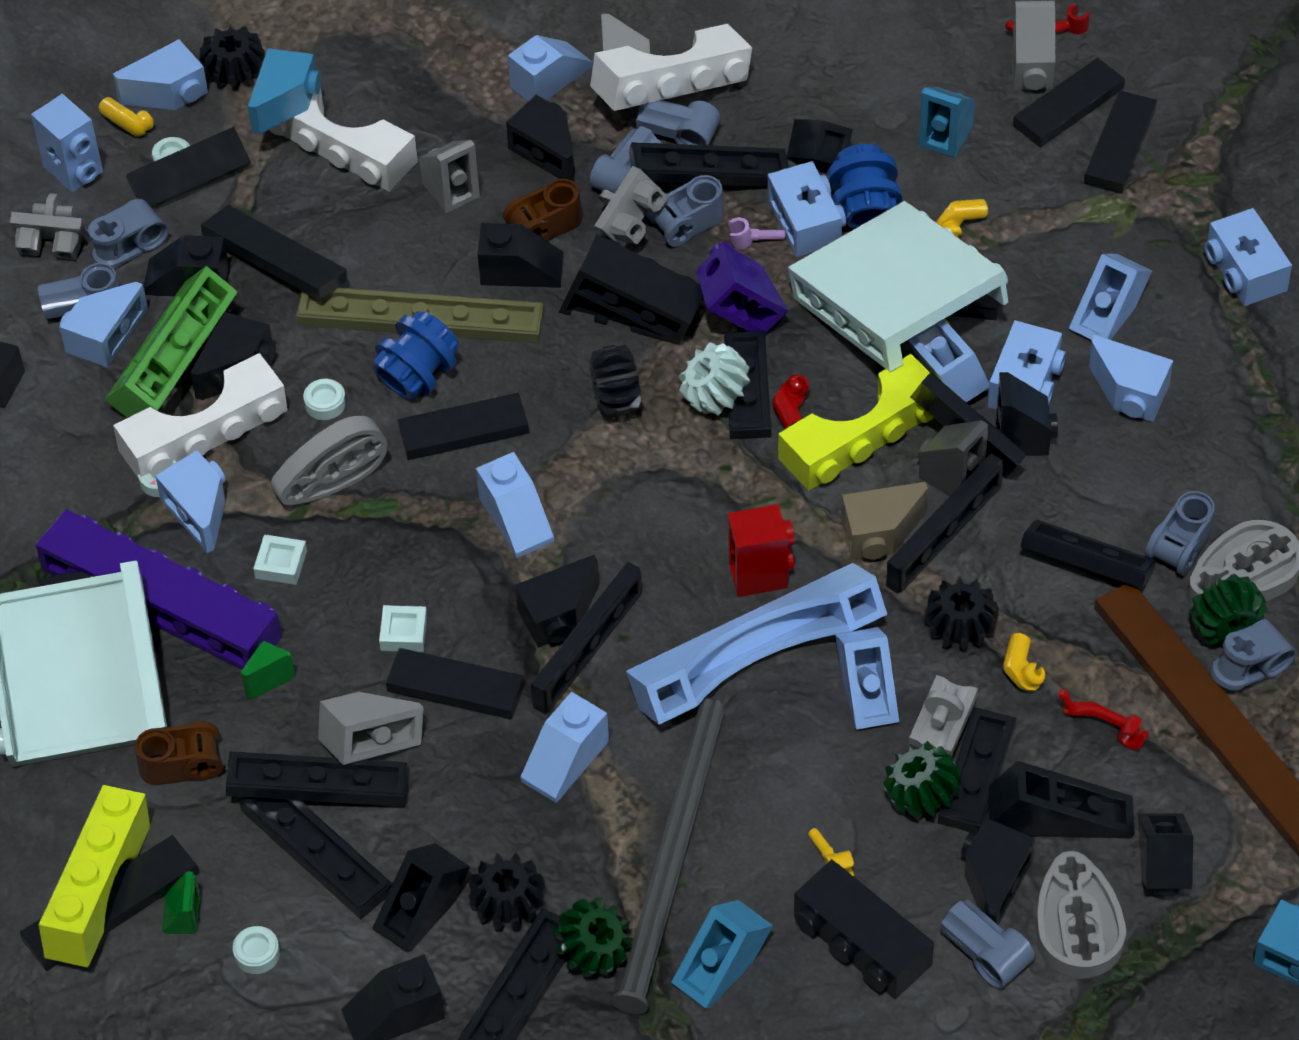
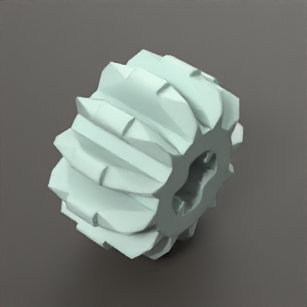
(714, 378)

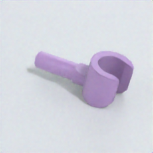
(742, 236)

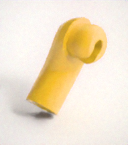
(133, 123)
(962, 210)
(1017, 666)

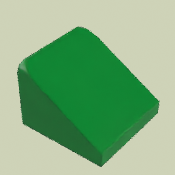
(266, 670)
(182, 906)

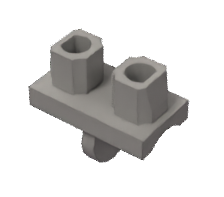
(628, 206)
(52, 223)
(943, 714)

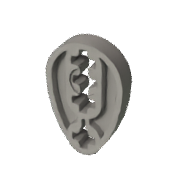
(331, 461)
(1238, 548)
(1056, 923)

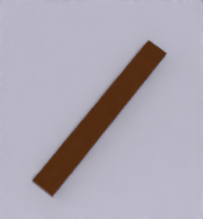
(1205, 707)

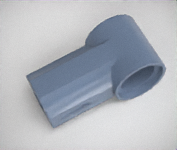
(685, 124)
(612, 169)
(62, 295)
(995, 952)

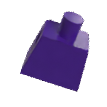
(730, 283)

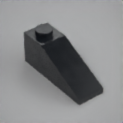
(1058, 805)

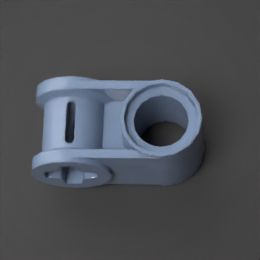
(690, 210)
(128, 230)
(1181, 538)
(1252, 656)

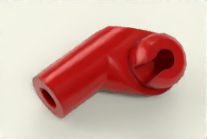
(790, 398)

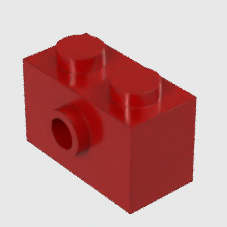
(759, 550)

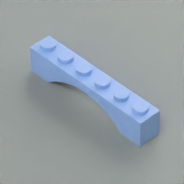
(690, 671)

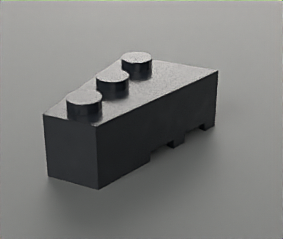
(633, 291)

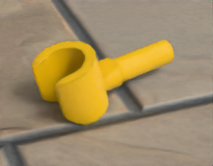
(844, 858)

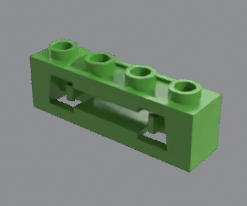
(172, 343)

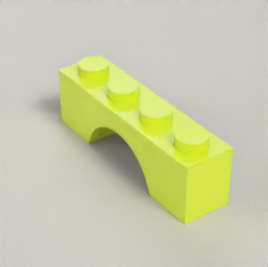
(822, 448)
(79, 902)

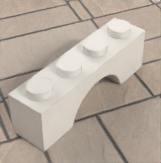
(635, 78)
(374, 152)
(249, 398)

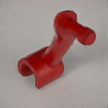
(1073, 24)
(1129, 735)

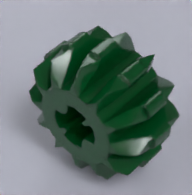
(1227, 608)
(922, 780)
(582, 945)

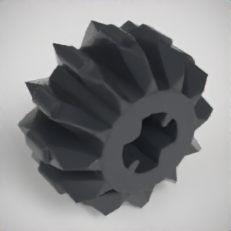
(232, 56)
(615, 380)
(961, 613)
(490, 892)

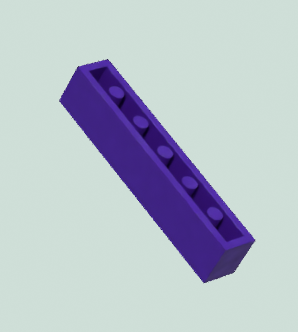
(175, 595)

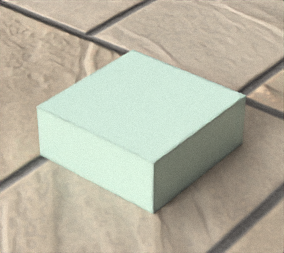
(280, 559)
(403, 628)

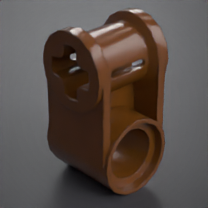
(547, 210)
(179, 753)

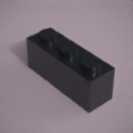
(862, 930)

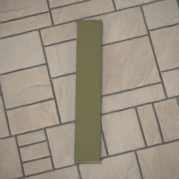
(462, 315)

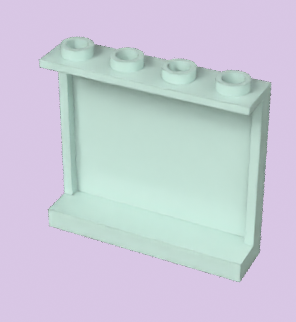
(893, 281)
(77, 668)

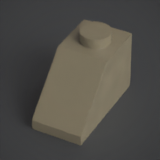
(882, 518)

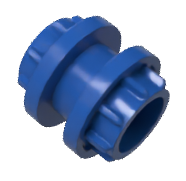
(864, 183)
(412, 359)

